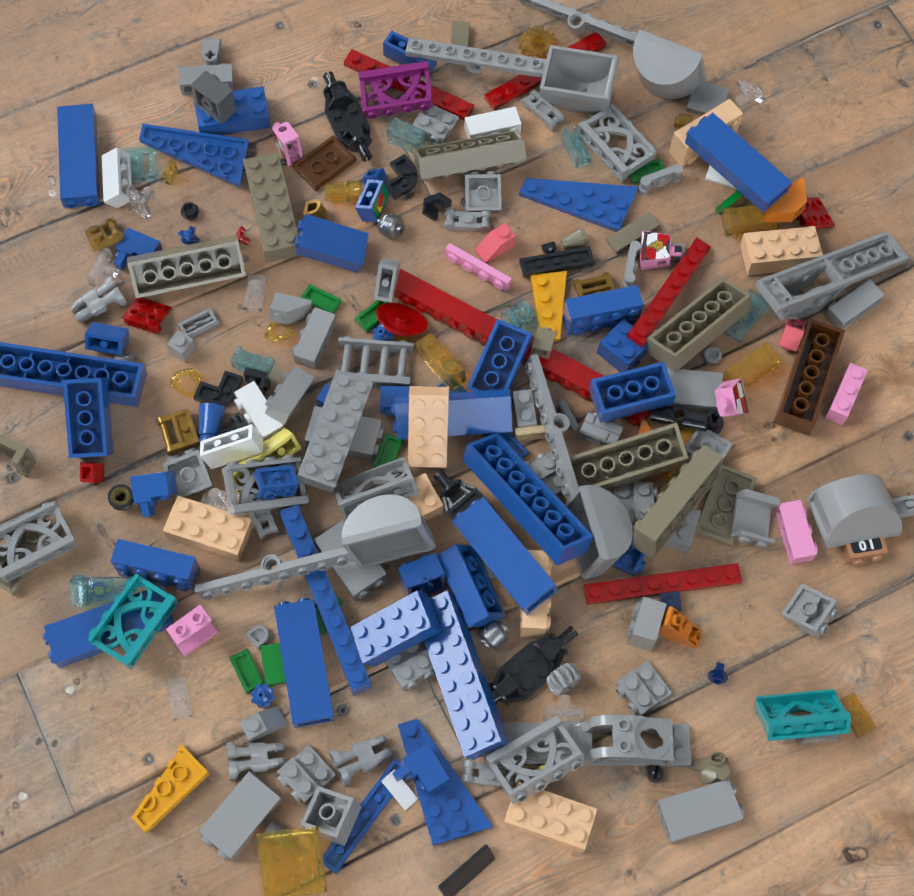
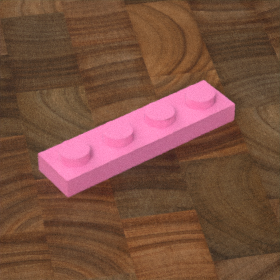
(476, 266)

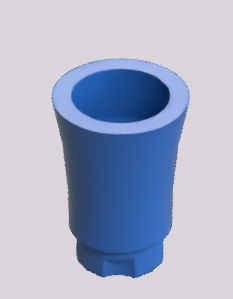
(210, 420)

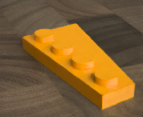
(549, 299)
(177, 781)

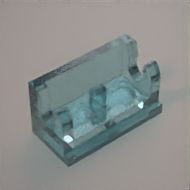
(405, 135)
(575, 147)
(250, 360)

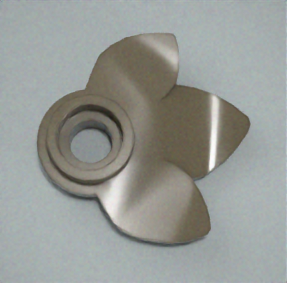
(712, 768)

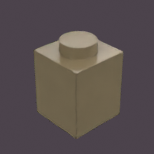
(543, 342)

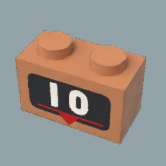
(865, 550)

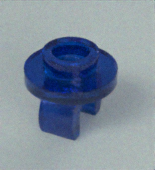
(718, 675)

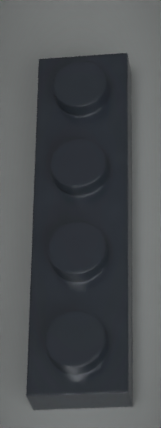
(556, 261)

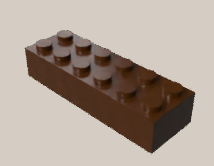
(809, 377)

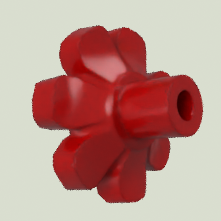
(241, 237)

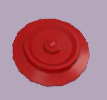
(401, 319)

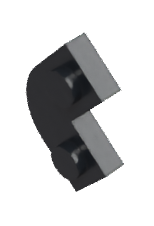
(406, 177)
(220, 394)

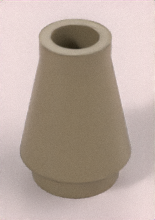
(574, 239)

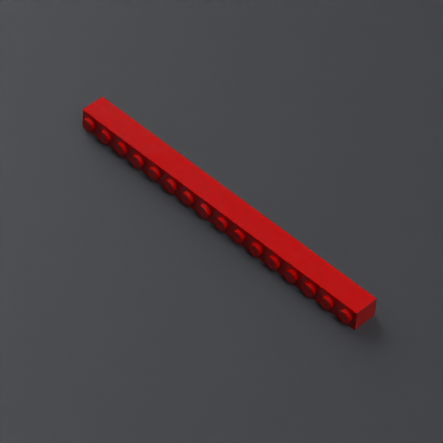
(478, 325)

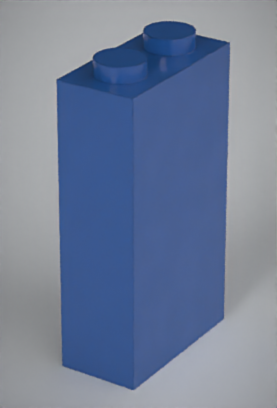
(331, 243)

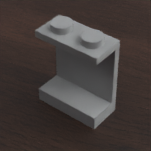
(753, 517)

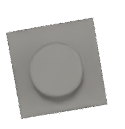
(181, 346)

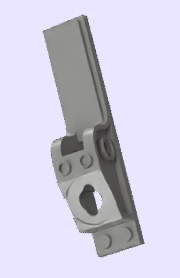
(841, 266)
(627, 747)

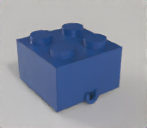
(620, 350)
(422, 575)

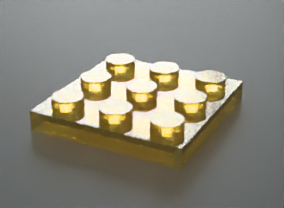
(292, 862)

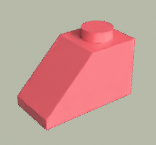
(496, 243)
(792, 334)

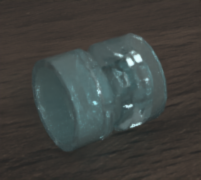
(518, 315)

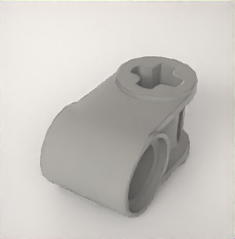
(211, 51)

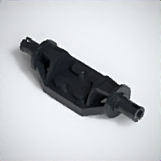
(346, 117)
(460, 500)
(530, 667)

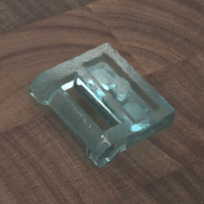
(137, 164)

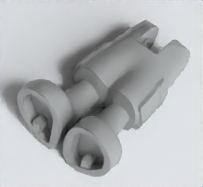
(92, 304)
(364, 753)
(259, 754)

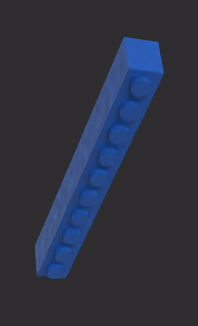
(327, 603)

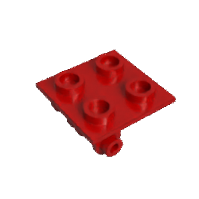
(815, 215)
(146, 314)

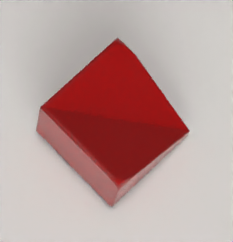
(91, 472)

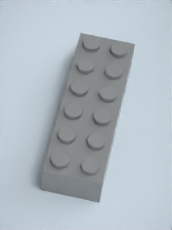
(334, 431)

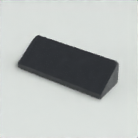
(467, 872)

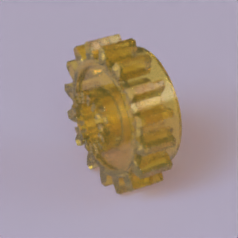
(536, 42)

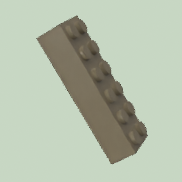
(469, 155)
(271, 206)
(186, 266)
(698, 324)
(631, 459)
(677, 501)

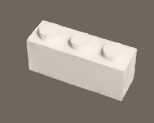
(492, 123)
(116, 177)
(253, 404)
(231, 446)

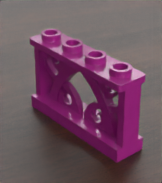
(376, 77)

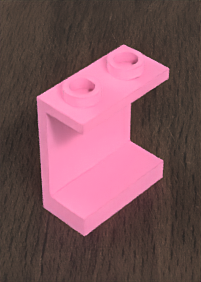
(192, 630)

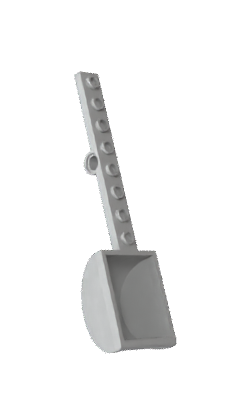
(662, 65)
(562, 73)
(591, 505)
(858, 510)
(372, 534)

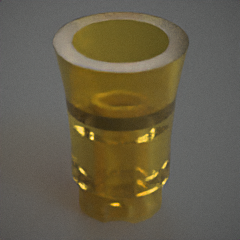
(344, 191)

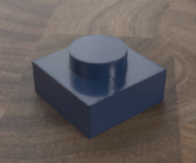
(671, 598)

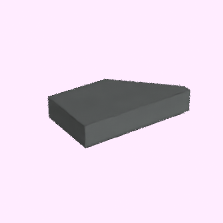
(563, 408)

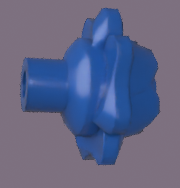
(188, 236)
(382, 334)
(262, 695)

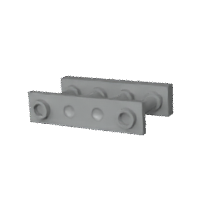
(381, 379)

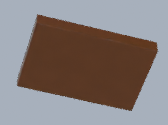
(324, 163)

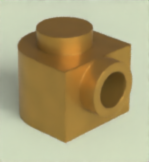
(682, 120)
(315, 209)

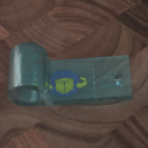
(741, 328)
(88, 589)

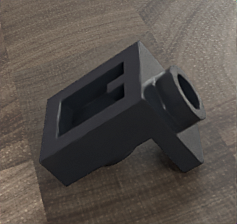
(435, 203)
(259, 377)

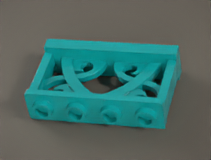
(135, 648)
(827, 718)

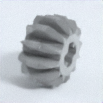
(563, 679)

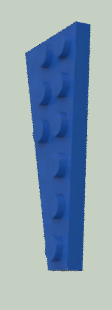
(209, 152)
(593, 202)
(451, 809)

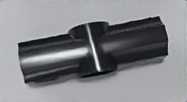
(690, 419)

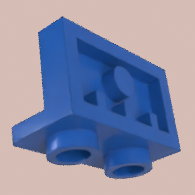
(276, 482)
(631, 561)

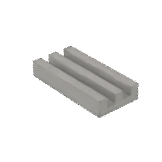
(200, 326)

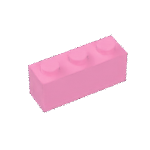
(846, 394)
(796, 532)

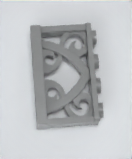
(621, 127)
(394, 475)
(246, 504)
(43, 554)
(535, 779)

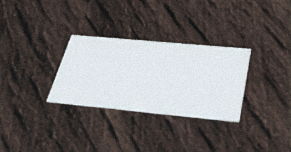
(400, 791)

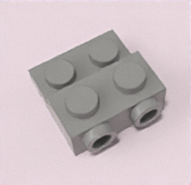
(437, 124)
(483, 192)
(708, 439)
(546, 470)
(190, 473)
(636, 498)
(811, 611)
(411, 666)
(642, 689)
(304, 774)

